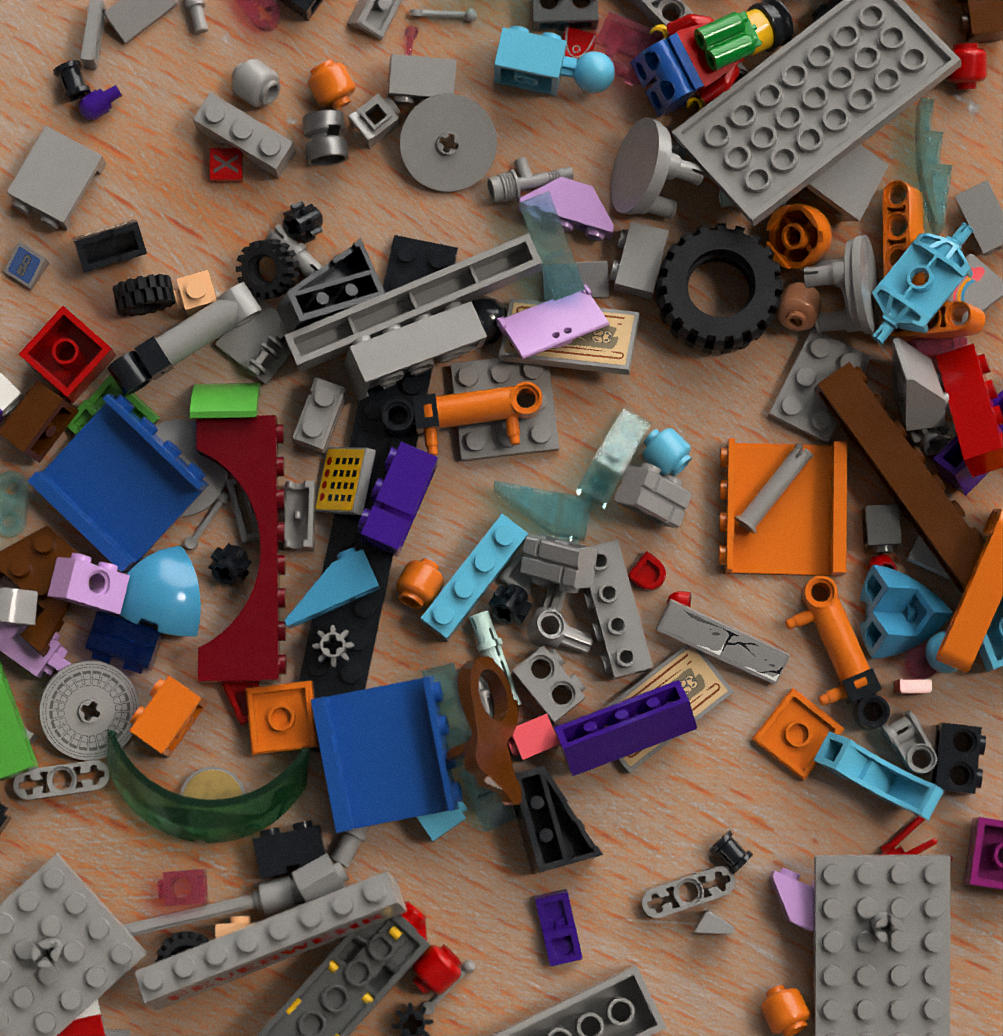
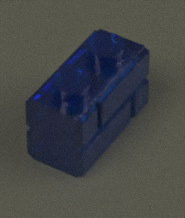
(123, 641)

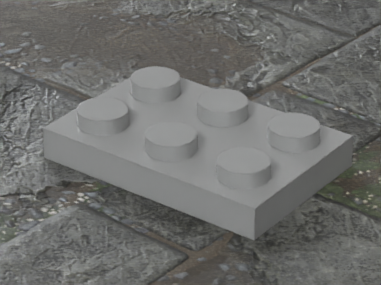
(797, 401)

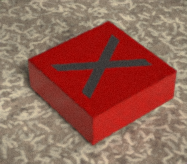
(226, 165)

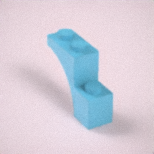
(878, 776)

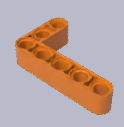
(894, 245)
(977, 602)

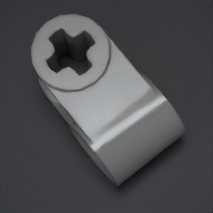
(909, 742)

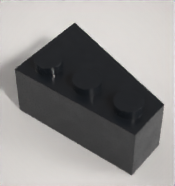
(333, 288)
(548, 824)

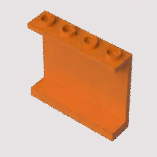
(806, 524)

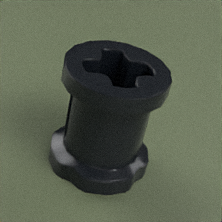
(71, 80)
(731, 852)

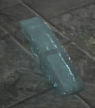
(932, 176)

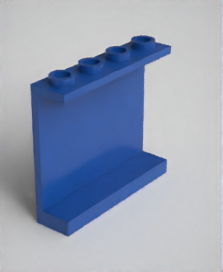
(120, 483)
(386, 753)

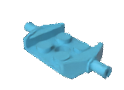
(913, 306)

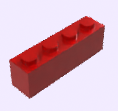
(973, 408)

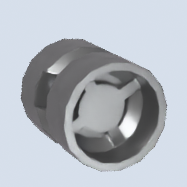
(325, 143)

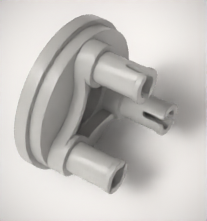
(643, 166)
(857, 278)

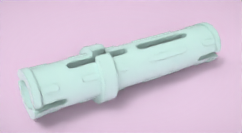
(490, 645)

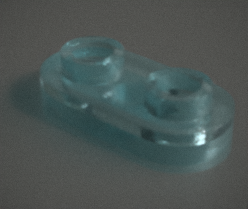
(13, 505)

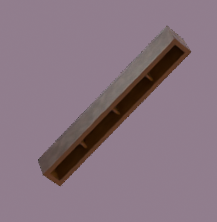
(902, 472)

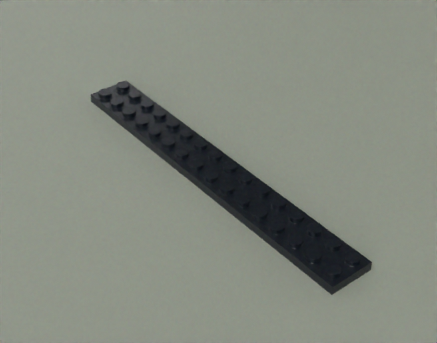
(407, 262)

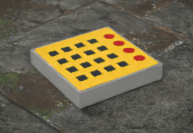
(345, 480)

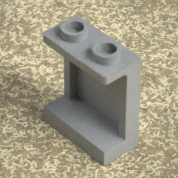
(54, 178)
(850, 183)

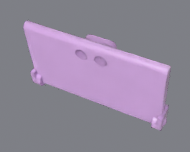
(535, 327)

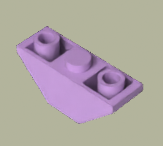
(577, 207)
(795, 898)

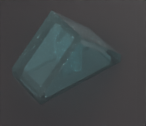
(487, 804)

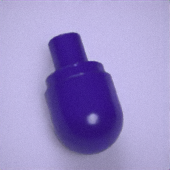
(98, 103)

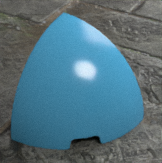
(164, 593)
(898, 612)

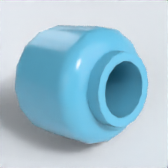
(667, 451)

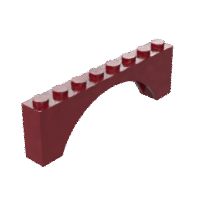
(251, 644)

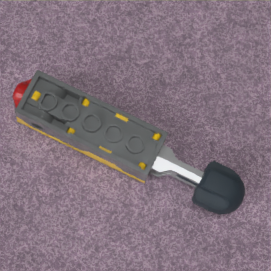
(353, 978)

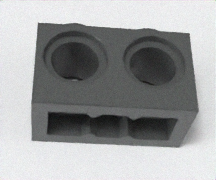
(564, 15)

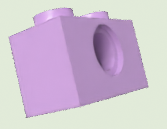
(72, 578)

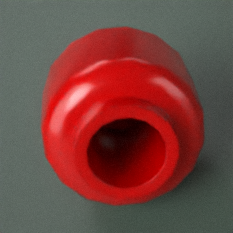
(973, 66)
(436, 969)

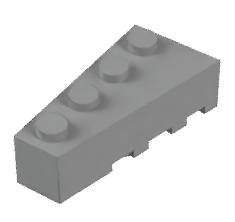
(413, 347)

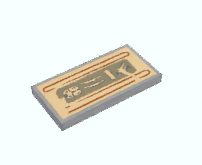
(600, 351)
(699, 680)

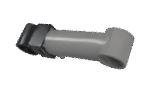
(160, 354)

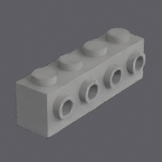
(616, 615)

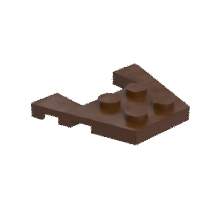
(31, 567)

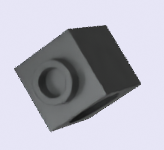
(881, 528)

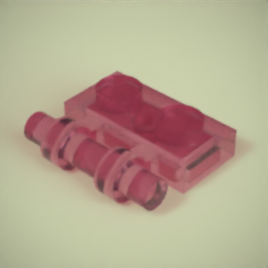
(628, 39)

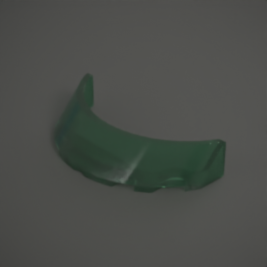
(205, 818)

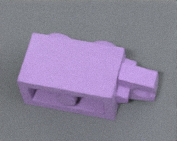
(21, 652)

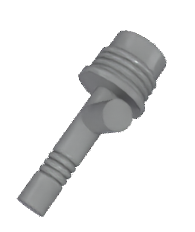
(507, 185)

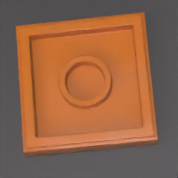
(281, 718)
(796, 733)

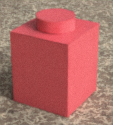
(533, 738)

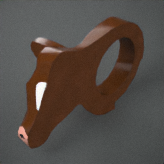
(486, 750)

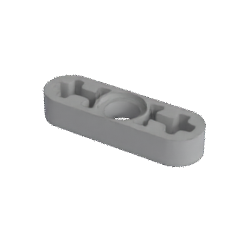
(88, 785)
(708, 876)

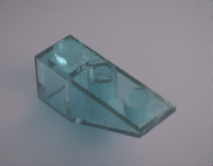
(613, 458)

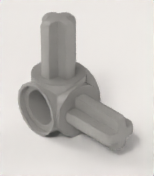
(551, 615)

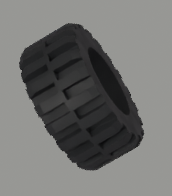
(721, 246)

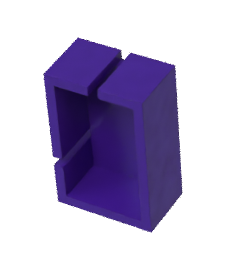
(397, 498)

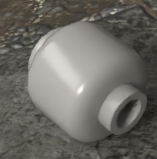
(255, 83)

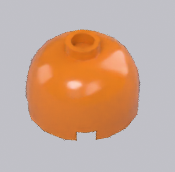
(798, 236)

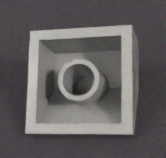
(917, 388)

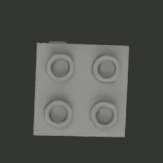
(258, 344)

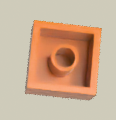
(167, 715)

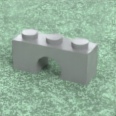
(257, 141)

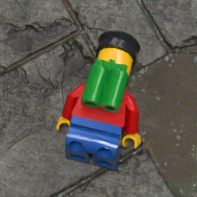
(706, 53)

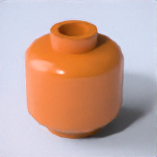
(331, 84)
(419, 583)
(785, 1011)

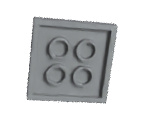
(491, 438)

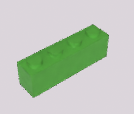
(15, 748)

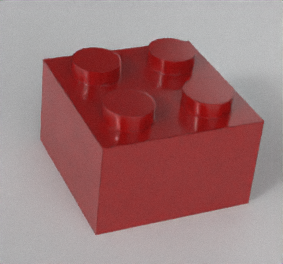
(67, 354)

